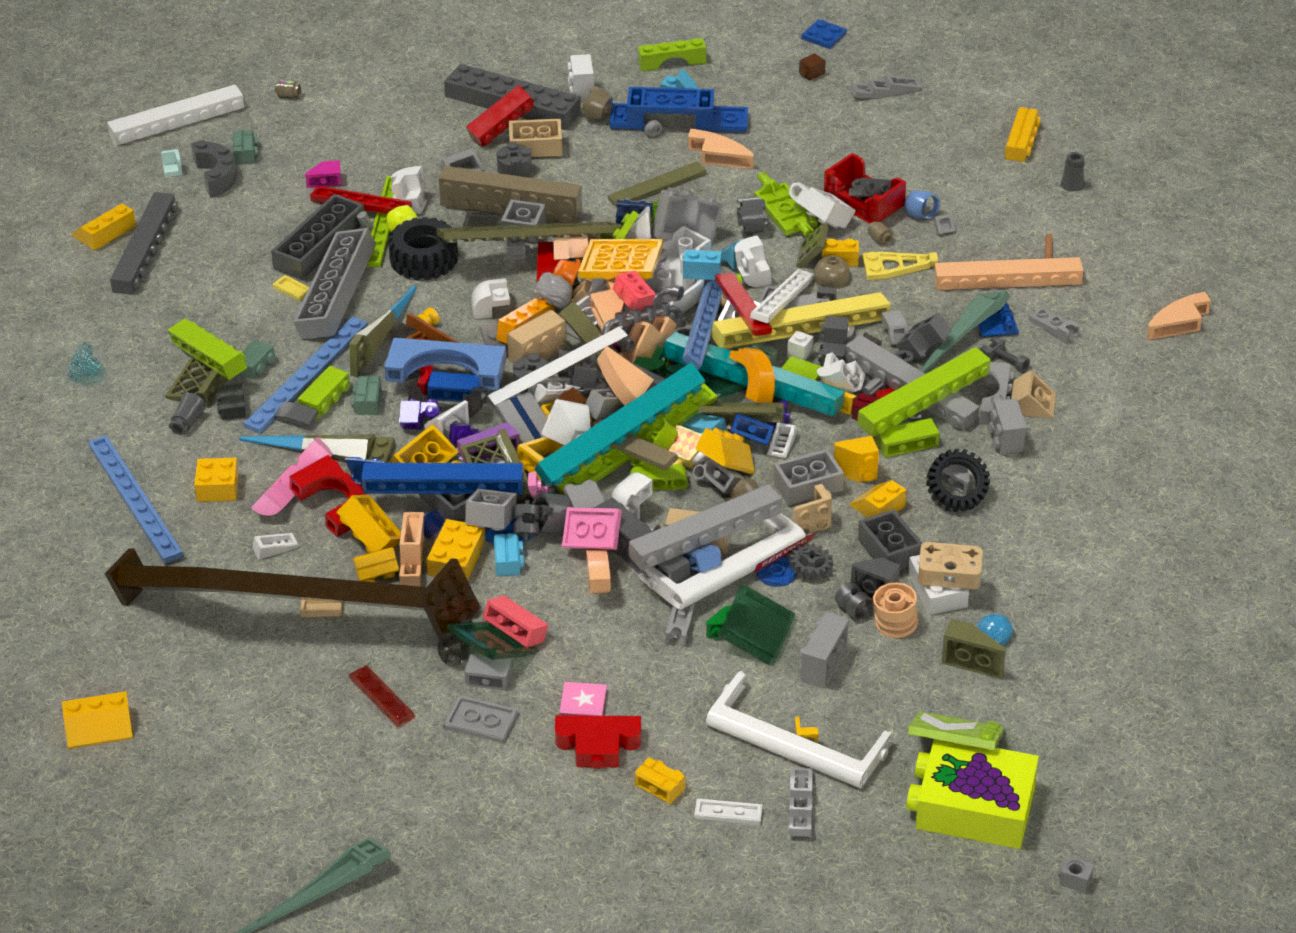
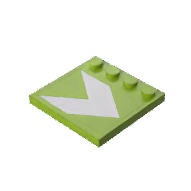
(956, 730)

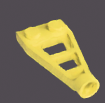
(874, 263)

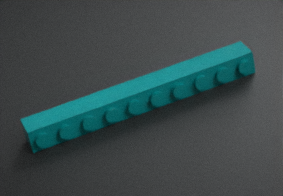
(787, 384)
(619, 425)

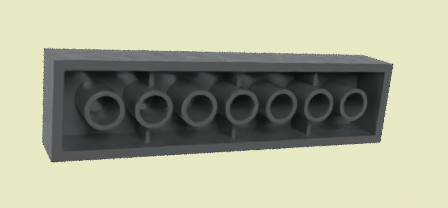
(486, 88)

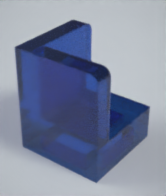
(433, 523)

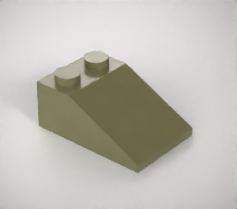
(972, 650)

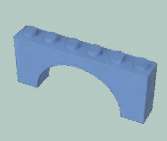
(411, 354)

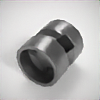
(854, 601)

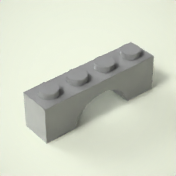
(998, 381)

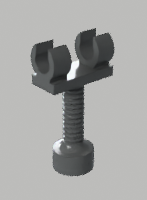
(998, 347)

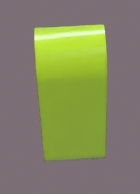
(659, 434)
(669, 479)

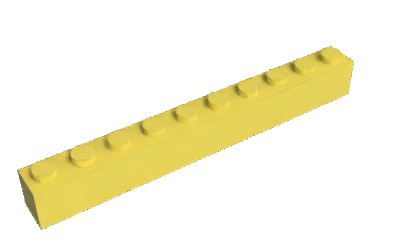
(805, 319)

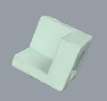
(171, 163)

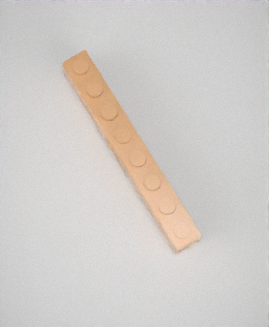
(1008, 273)

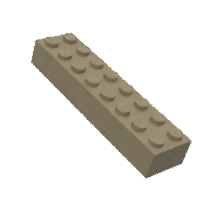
(493, 192)

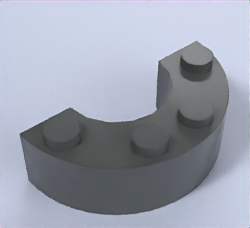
(220, 161)

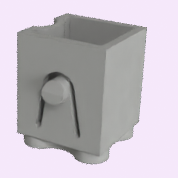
(584, 495)

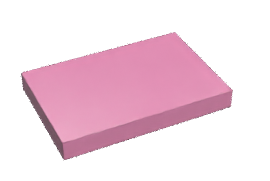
(591, 528)

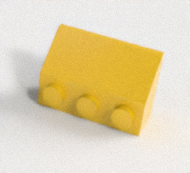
(106, 227)
(427, 447)
(726, 449)
(369, 523)
(97, 719)

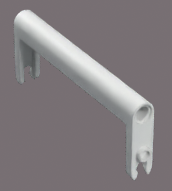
(729, 571)
(790, 745)

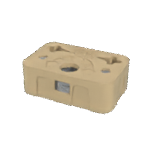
(950, 565)

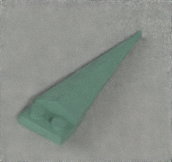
(975, 312)
(348, 867)

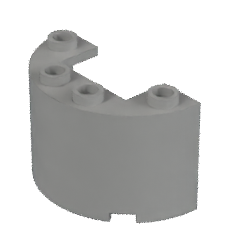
(687, 210)

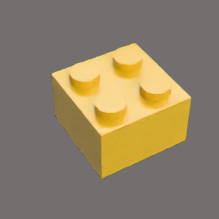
(216, 479)

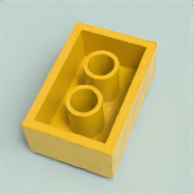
(456, 542)

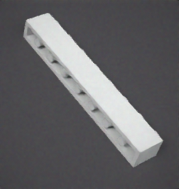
(175, 115)

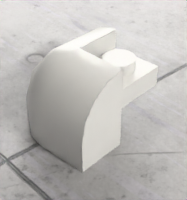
(409, 185)
(752, 262)
(489, 295)
(841, 375)
(633, 492)

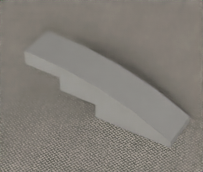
(883, 88)
(800, 802)

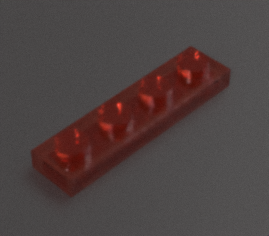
(382, 696)

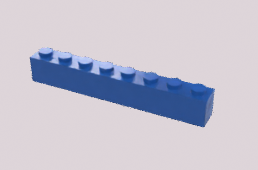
(441, 478)

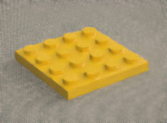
(616, 256)

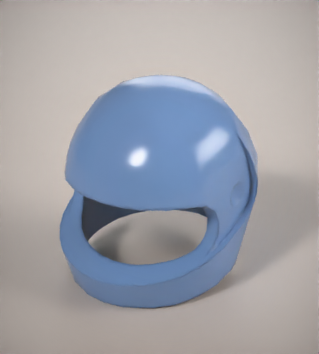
(916, 203)

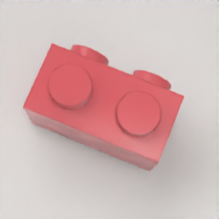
(633, 290)

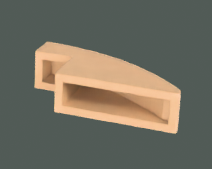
(720, 150)
(570, 247)
(606, 304)
(1179, 317)
(649, 337)
(622, 376)
(411, 548)
(598, 571)

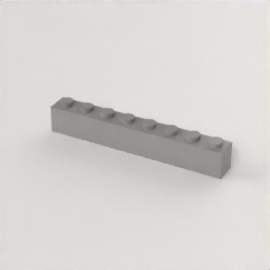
(897, 373)
(705, 527)

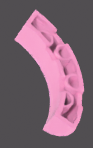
(279, 493)

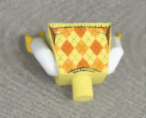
(684, 447)

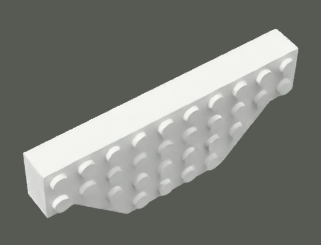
(667, 274)

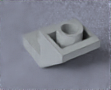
(895, 324)
(489, 335)

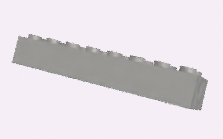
(334, 284)

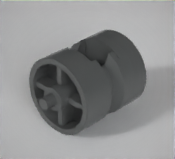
(526, 518)

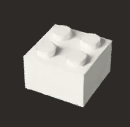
(580, 75)

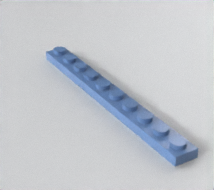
(702, 324)
(305, 375)
(135, 499)

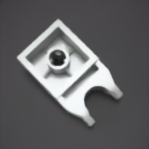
(823, 205)

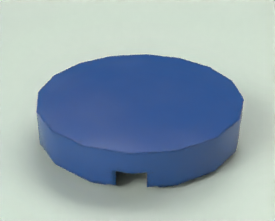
(775, 576)

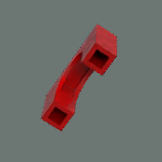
(325, 475)

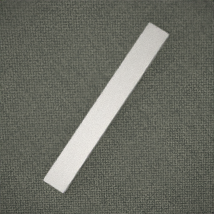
(782, 296)

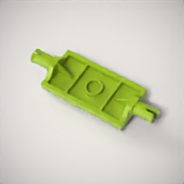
(783, 209)

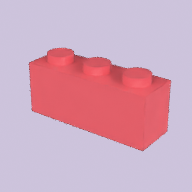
(515, 621)

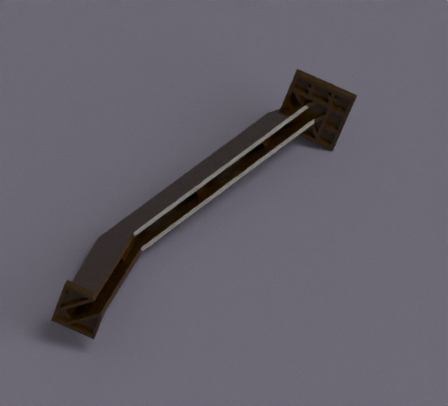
(444, 600)

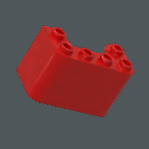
(875, 208)

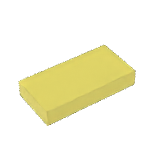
(291, 287)

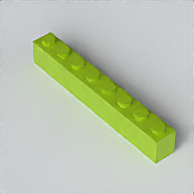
(923, 392)

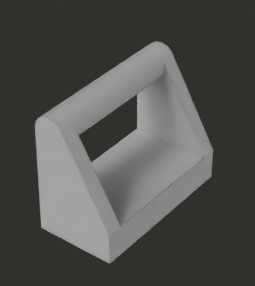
(463, 158)

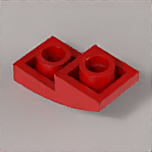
(422, 382)

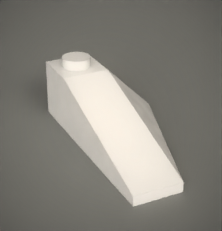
(552, 387)

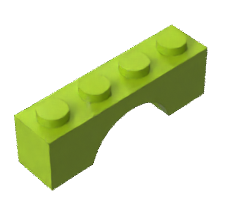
(652, 56)

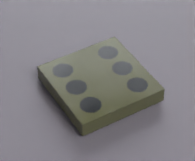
(812, 245)

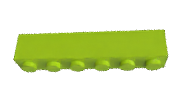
(207, 348)

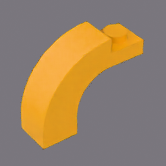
(760, 374)

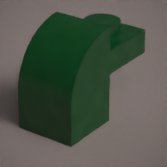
(656, 364)

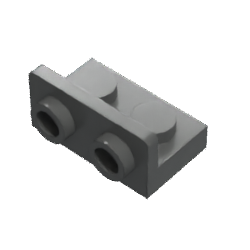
(869, 187)

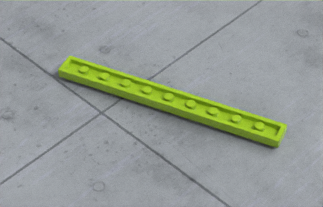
(614, 459)

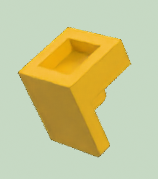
(809, 733)

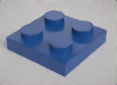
(824, 34)

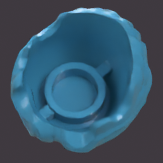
(996, 627)

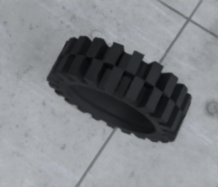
(969, 462)

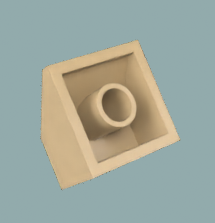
(1034, 396)

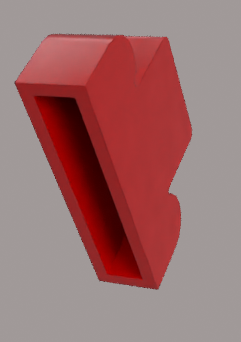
(597, 738)

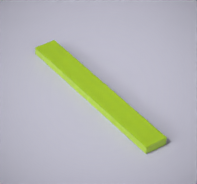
(380, 230)

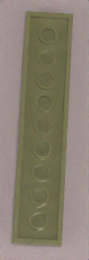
(522, 232)

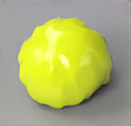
(399, 215)

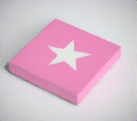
(583, 699)

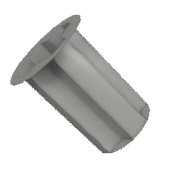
(364, 220)
(873, 386)

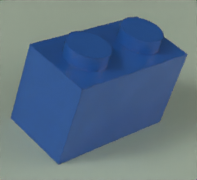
(751, 429)

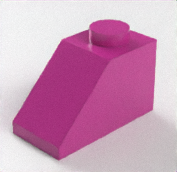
(324, 174)

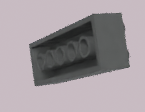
(310, 240)
(631, 528)

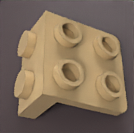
(815, 514)

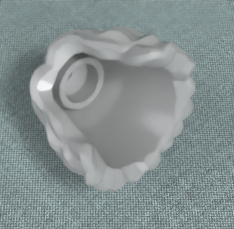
(554, 290)

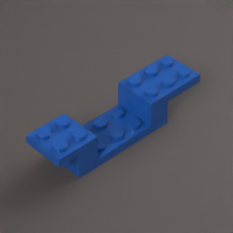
(678, 101)

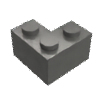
(924, 336)
(835, 338)

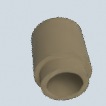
(288, 89)
(880, 233)

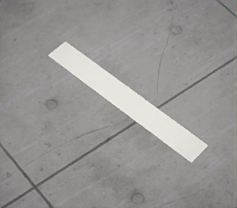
(557, 365)

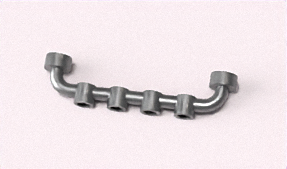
(676, 293)
(650, 312)

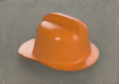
(567, 269)

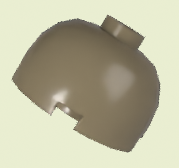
(832, 272)

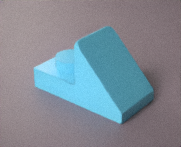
(682, 80)
(728, 255)

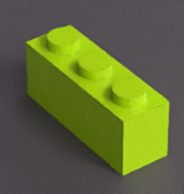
(325, 390)
(908, 438)

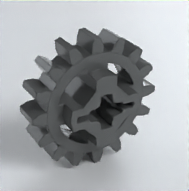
(810, 561)

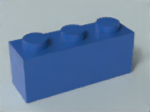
(451, 386)

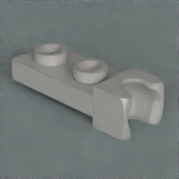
(1055, 324)
(679, 624)

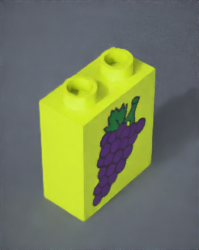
(974, 792)

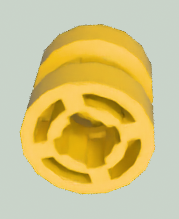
(430, 316)

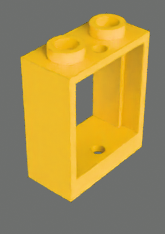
(530, 452)

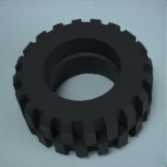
(419, 251)

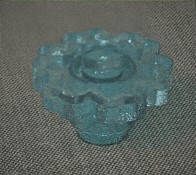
(83, 362)

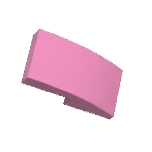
(535, 486)

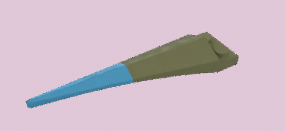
(368, 341)
(341, 446)

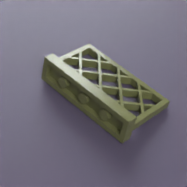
(205, 390)
(759, 411)
(507, 454)

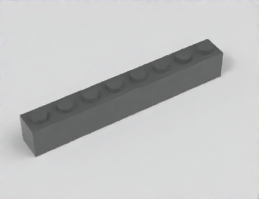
(143, 243)

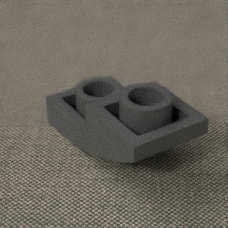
(299, 414)

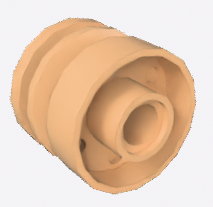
(895, 610)

